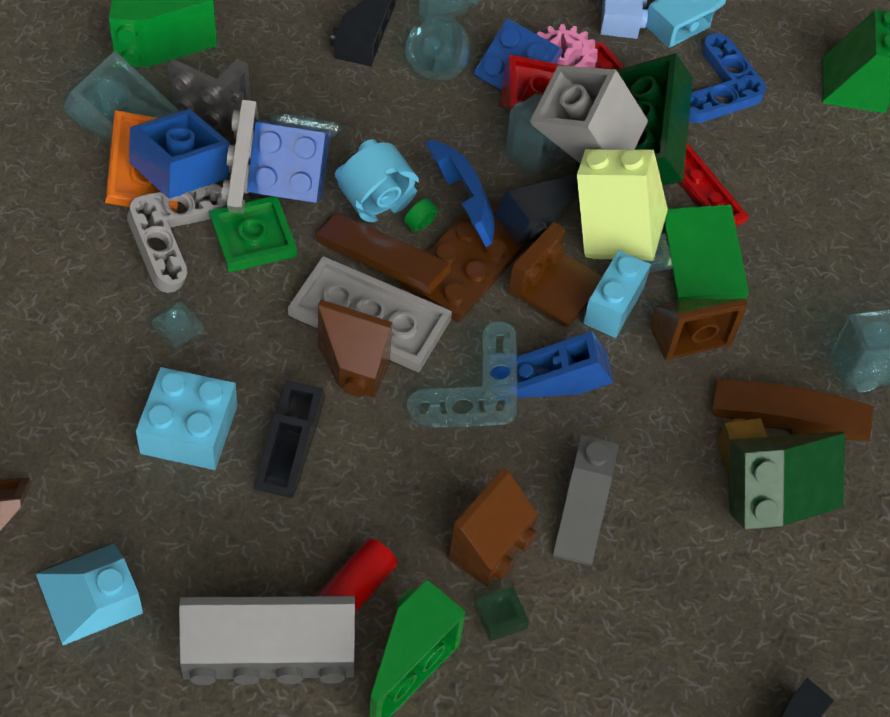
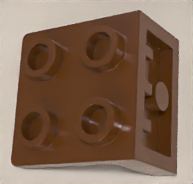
(552, 279)

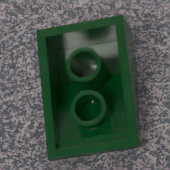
(786, 478)

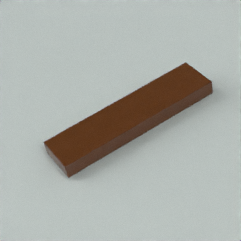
(383, 253)

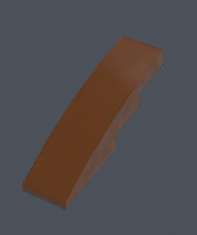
(793, 408)

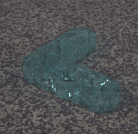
(491, 392)

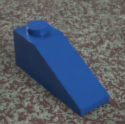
(561, 368)

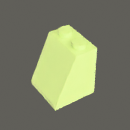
(620, 203)

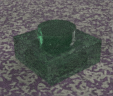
(501, 614)

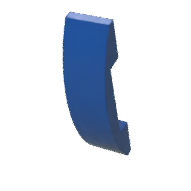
(456, 167)

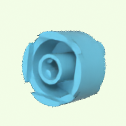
(377, 180)

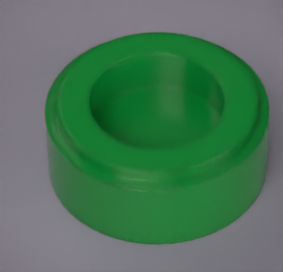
(421, 215)

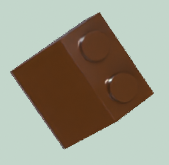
(493, 530)

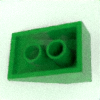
(161, 29)
(420, 640)

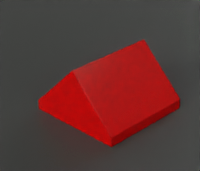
(524, 79)

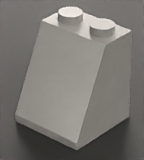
(589, 111)

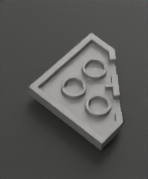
(240, 156)

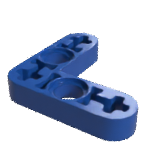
(732, 85)

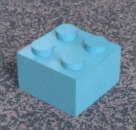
(187, 418)

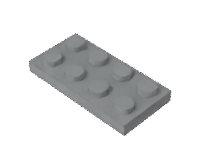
(414, 320)

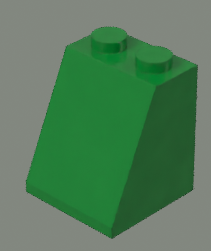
(859, 66)

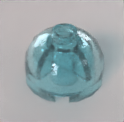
(439, 48)

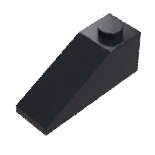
(362, 31)
(533, 208)

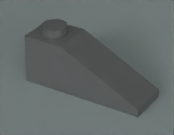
(586, 500)

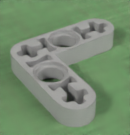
(160, 222)

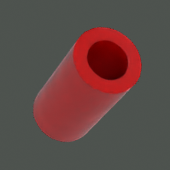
(362, 573)

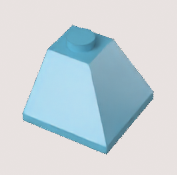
(90, 593)

